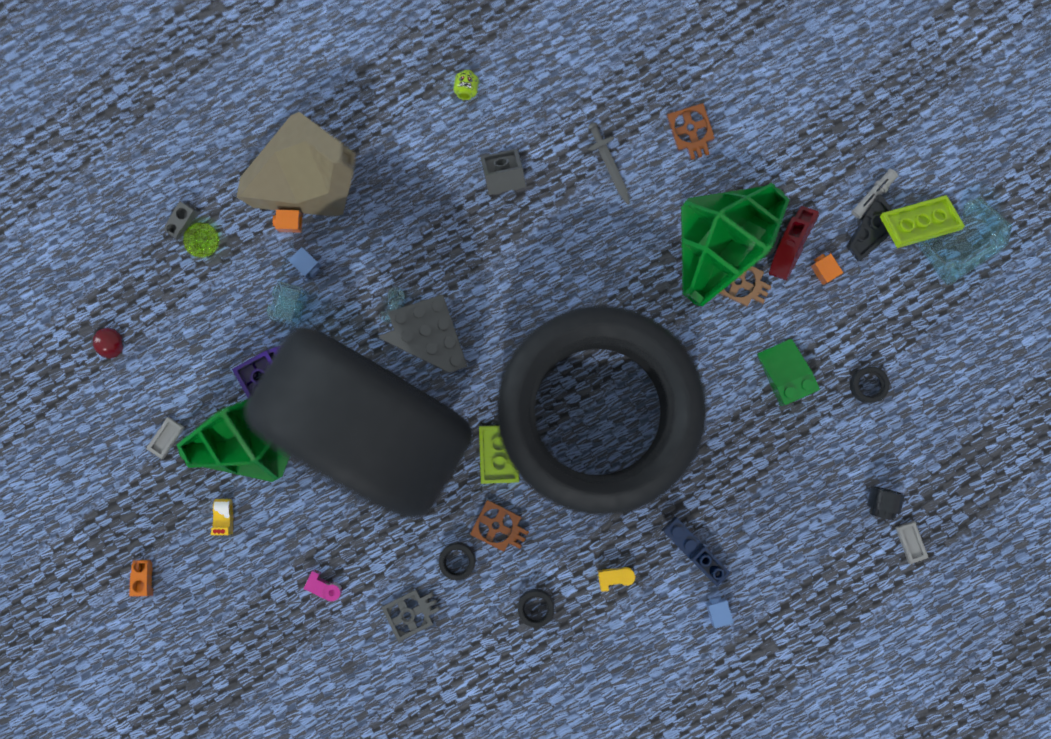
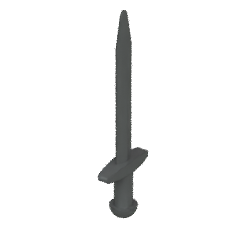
(601, 145)

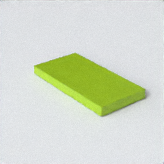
(922, 221)

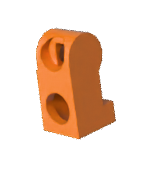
(141, 578)

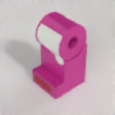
(322, 588)

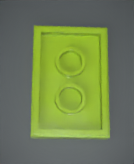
(493, 459)

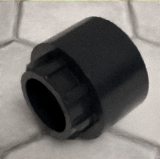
(885, 502)

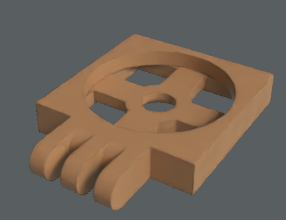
(754, 289)

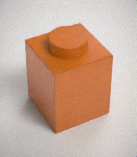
(288, 221)
(826, 268)

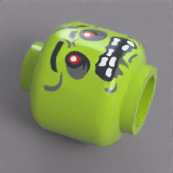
(466, 85)

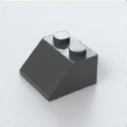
(503, 172)

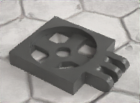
(424, 606)

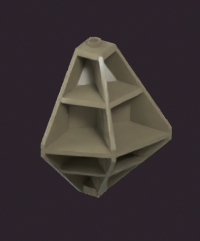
(300, 171)

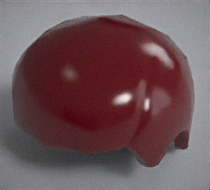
(107, 343)

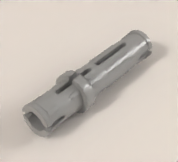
(889, 177)

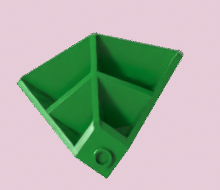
(726, 237)
(232, 446)

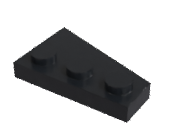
(870, 231)

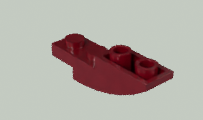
(792, 242)

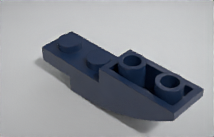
(696, 551)

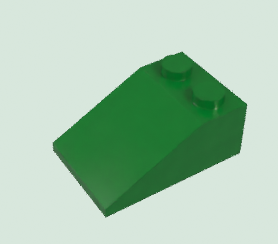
(787, 372)

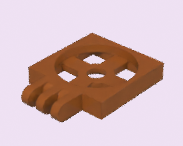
(695, 145)
(512, 533)

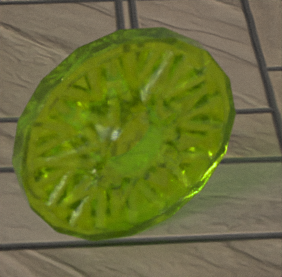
(201, 240)

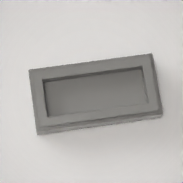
(165, 437)
(911, 542)

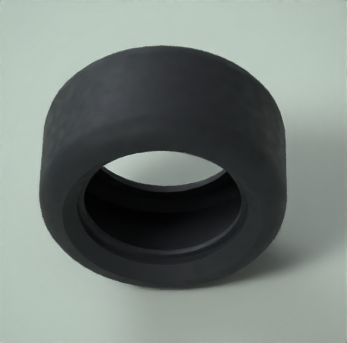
(679, 396)
(357, 424)

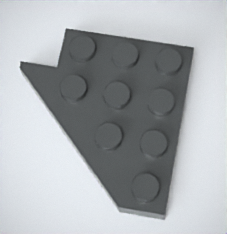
(427, 333)

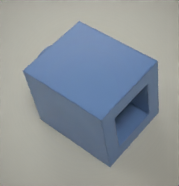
(305, 263)
(719, 612)

